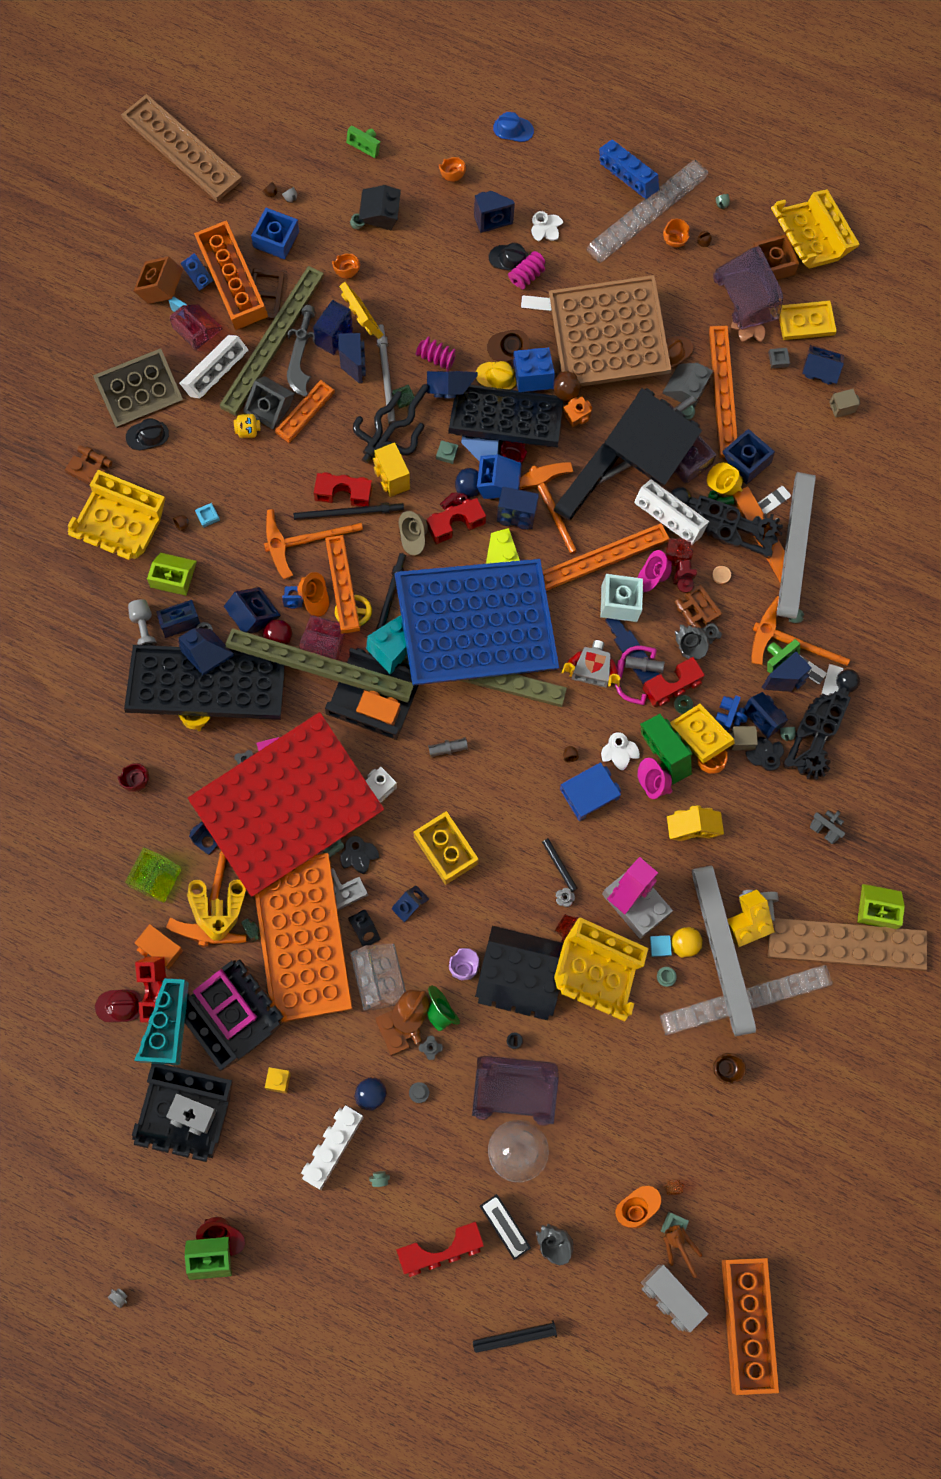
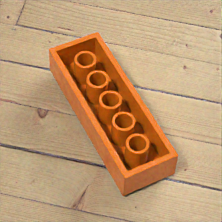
(231, 275)
(750, 1326)

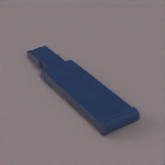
(626, 640)

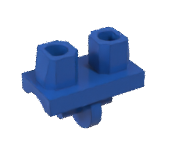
(196, 271)
(731, 705)

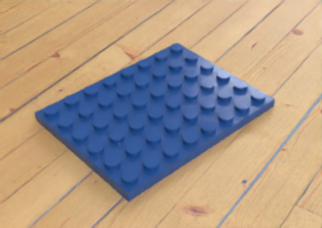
(476, 621)

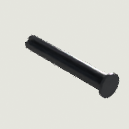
(515, 1337)

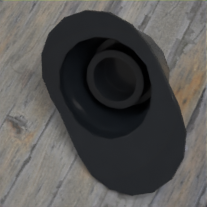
(507, 256)
(147, 434)

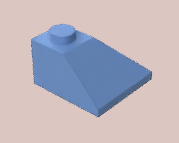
(481, 446)

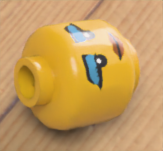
(246, 426)

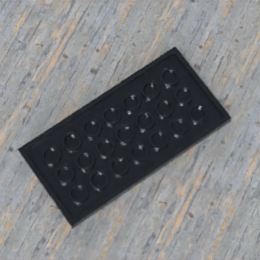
(169, 684)

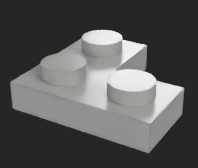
(348, 892)

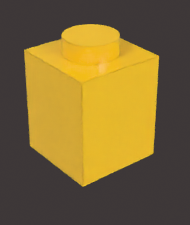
(277, 1080)

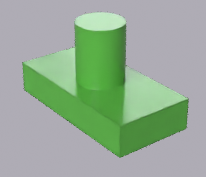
(363, 141)
(780, 654)

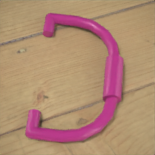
(620, 667)

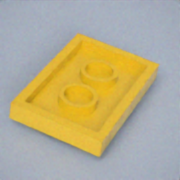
(358, 307)
(807, 320)
(702, 733)

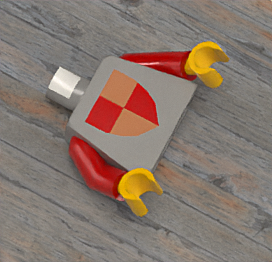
(593, 666)

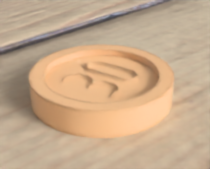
(721, 575)

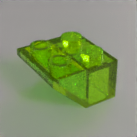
(153, 875)

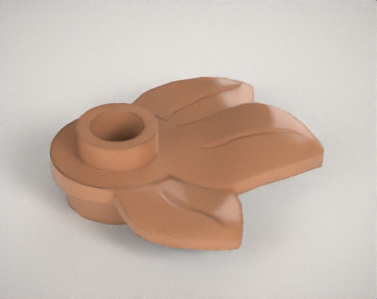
(757, 331)

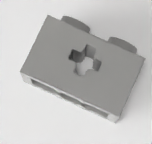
(203, 1114)

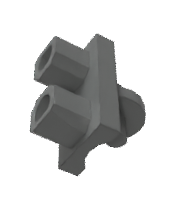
(834, 833)

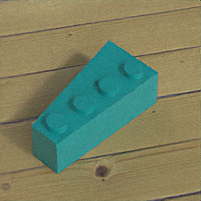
(388, 644)
(166, 1025)

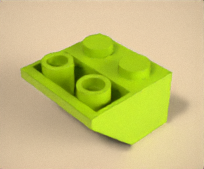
(171, 573)
(881, 907)

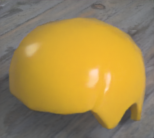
(686, 942)

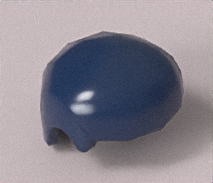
(467, 482)
(370, 1094)

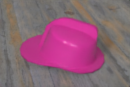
(655, 570)
(654, 779)

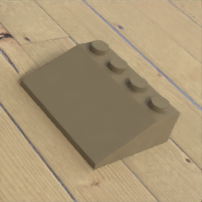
(137, 387)

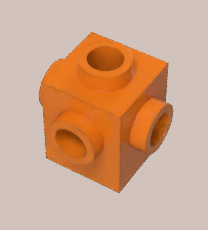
(577, 411)

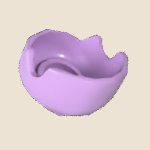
(464, 964)

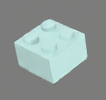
(621, 597)

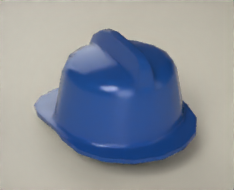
(513, 127)

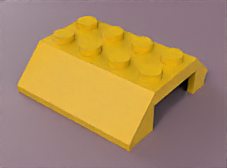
(816, 229)
(118, 516)
(599, 968)

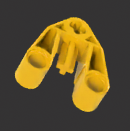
(199, 907)

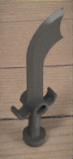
(295, 376)

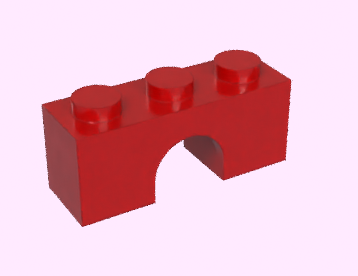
(328, 485)
(468, 512)
(661, 691)
(152, 973)

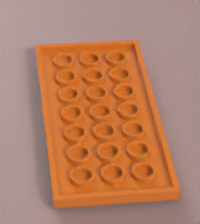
(304, 942)

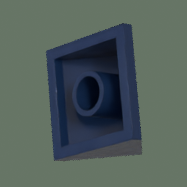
(178, 618)

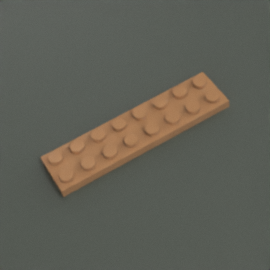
(181, 147)
(848, 944)

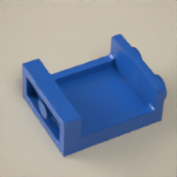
(590, 790)

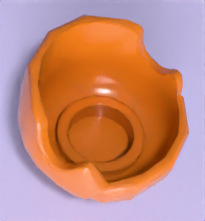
(452, 169)
(676, 233)
(346, 265)
(715, 764)

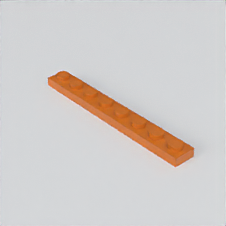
(723, 387)
(604, 556)

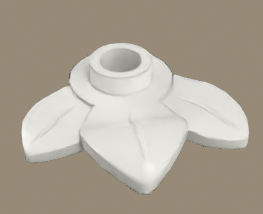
(547, 228)
(619, 754)

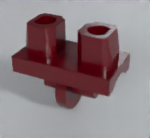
(684, 576)

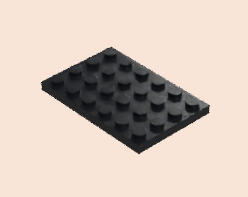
(507, 415)

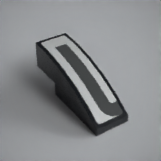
(505, 1227)

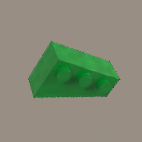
(668, 747)

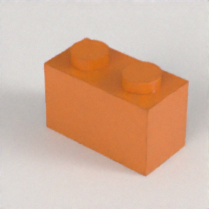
(379, 707)
(156, 944)

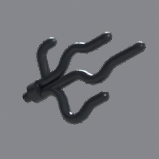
(379, 440)

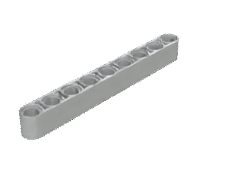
(796, 545)
(723, 951)

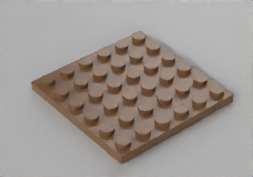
(610, 330)

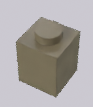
(844, 403)
(744, 738)

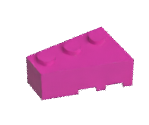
(635, 883)

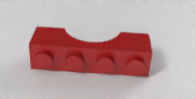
(414, 1257)

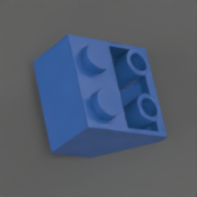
(495, 473)

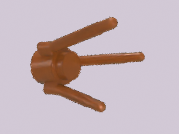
(675, 1236)

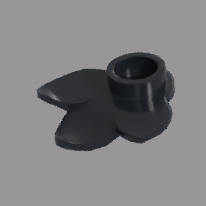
(764, 751)
(360, 857)

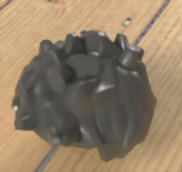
(692, 642)
(555, 1244)

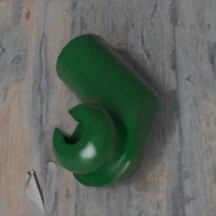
(727, 500)

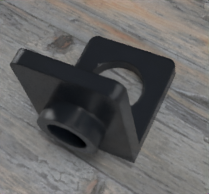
(363, 924)

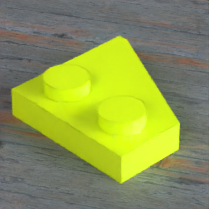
(501, 547)

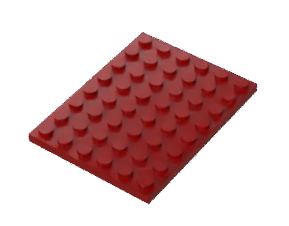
(285, 804)

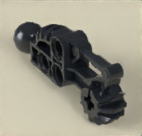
(720, 522)
(819, 713)

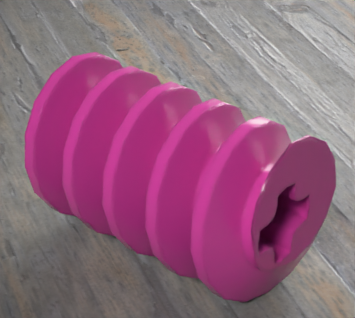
(527, 270)
(436, 353)

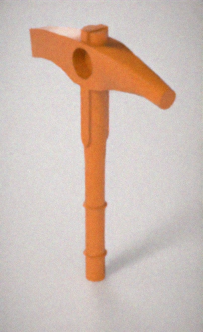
(537, 479)
(277, 544)
(767, 629)
(193, 931)

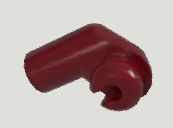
(453, 499)

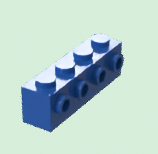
(629, 169)

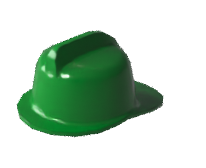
(440, 1011)

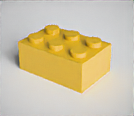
(446, 848)

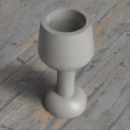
(140, 613)

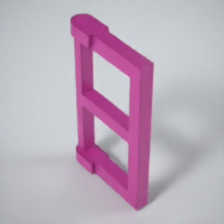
(213, 1013)

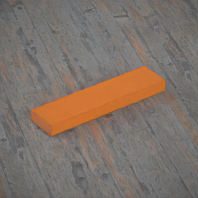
(304, 411)

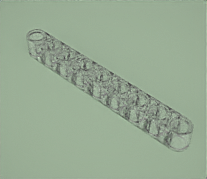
(647, 211)
(758, 997)

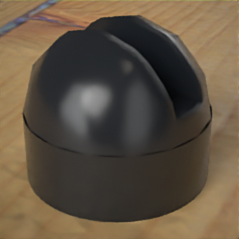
(511, 1040)

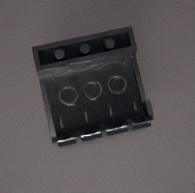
(519, 973)
(206, 1031)
(156, 1128)

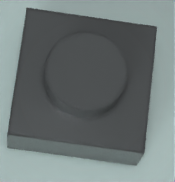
(779, 358)

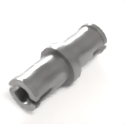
(644, 664)
(448, 747)

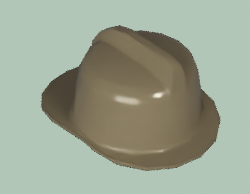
(412, 532)

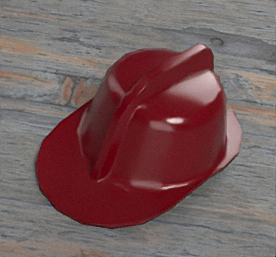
(118, 1005)
(219, 1227)

